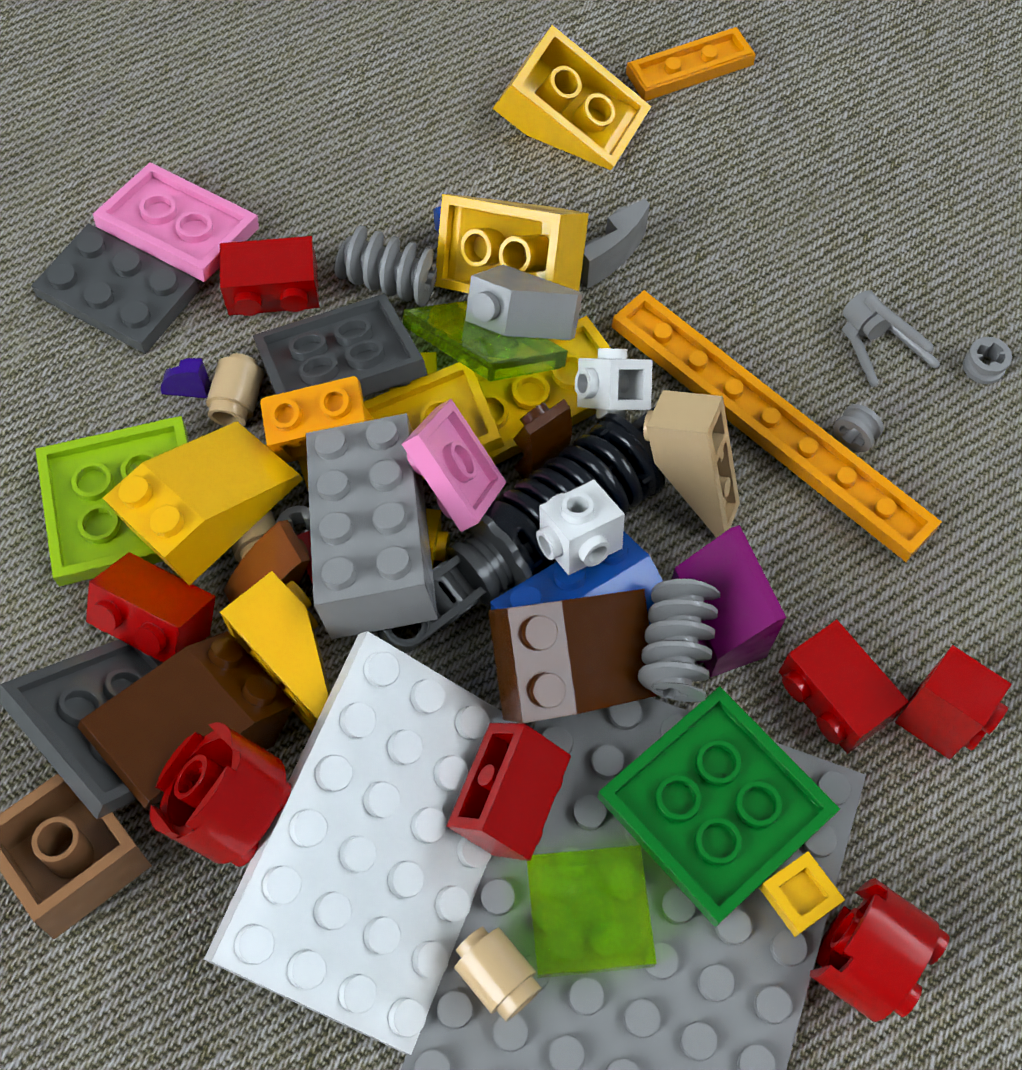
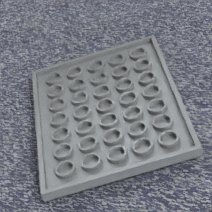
(715, 994)

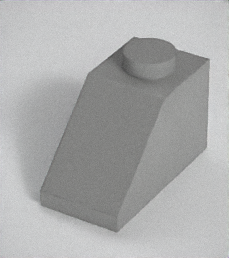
(522, 305)

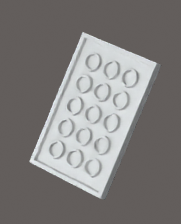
(358, 872)

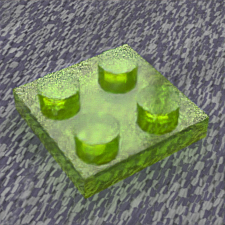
(590, 911)

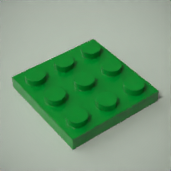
(717, 805)

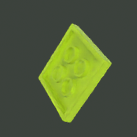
(75, 477)

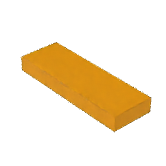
(690, 64)

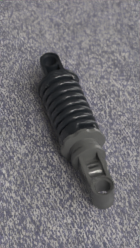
(504, 542)

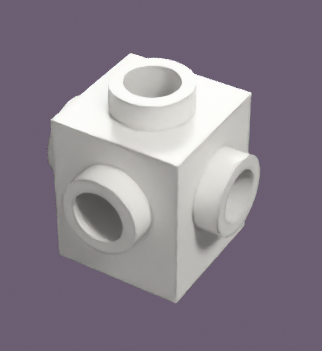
(614, 383)
(580, 527)

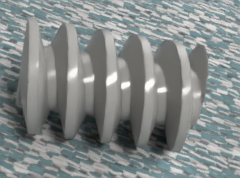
(387, 266)
(675, 639)

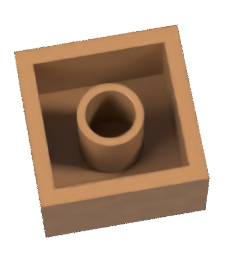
(64, 857)

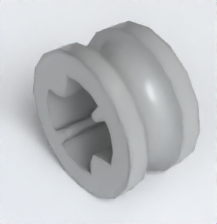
(992, 348)
(858, 427)

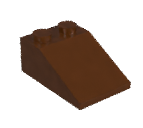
(569, 655)
(183, 695)

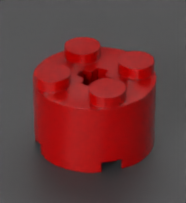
(220, 795)
(879, 952)

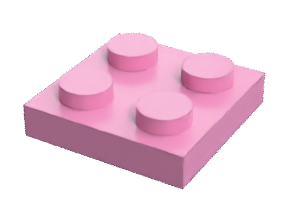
(454, 465)

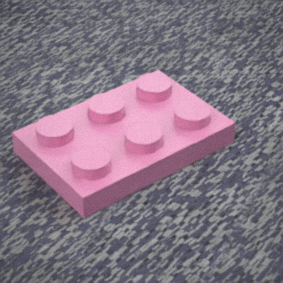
(175, 220)

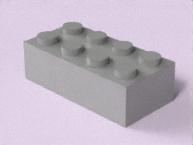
(368, 529)

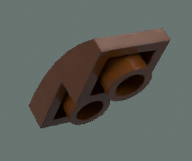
(543, 436)

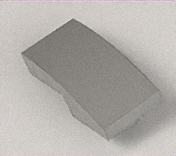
(623, 235)

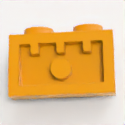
(310, 409)

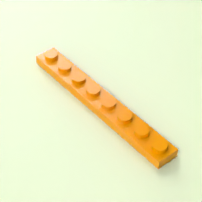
(778, 426)

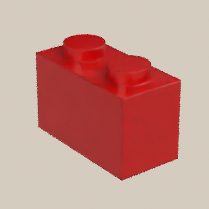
(269, 275)
(149, 607)
(841, 687)
(955, 704)
(509, 791)

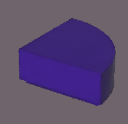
(187, 379)

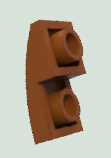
(275, 551)

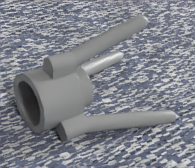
(872, 319)

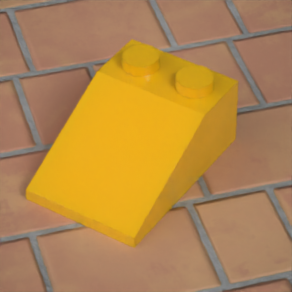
(572, 102)
(524, 236)
(202, 497)
(280, 636)

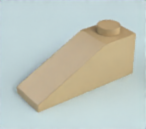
(695, 454)

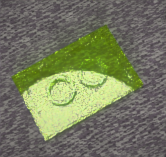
(481, 349)

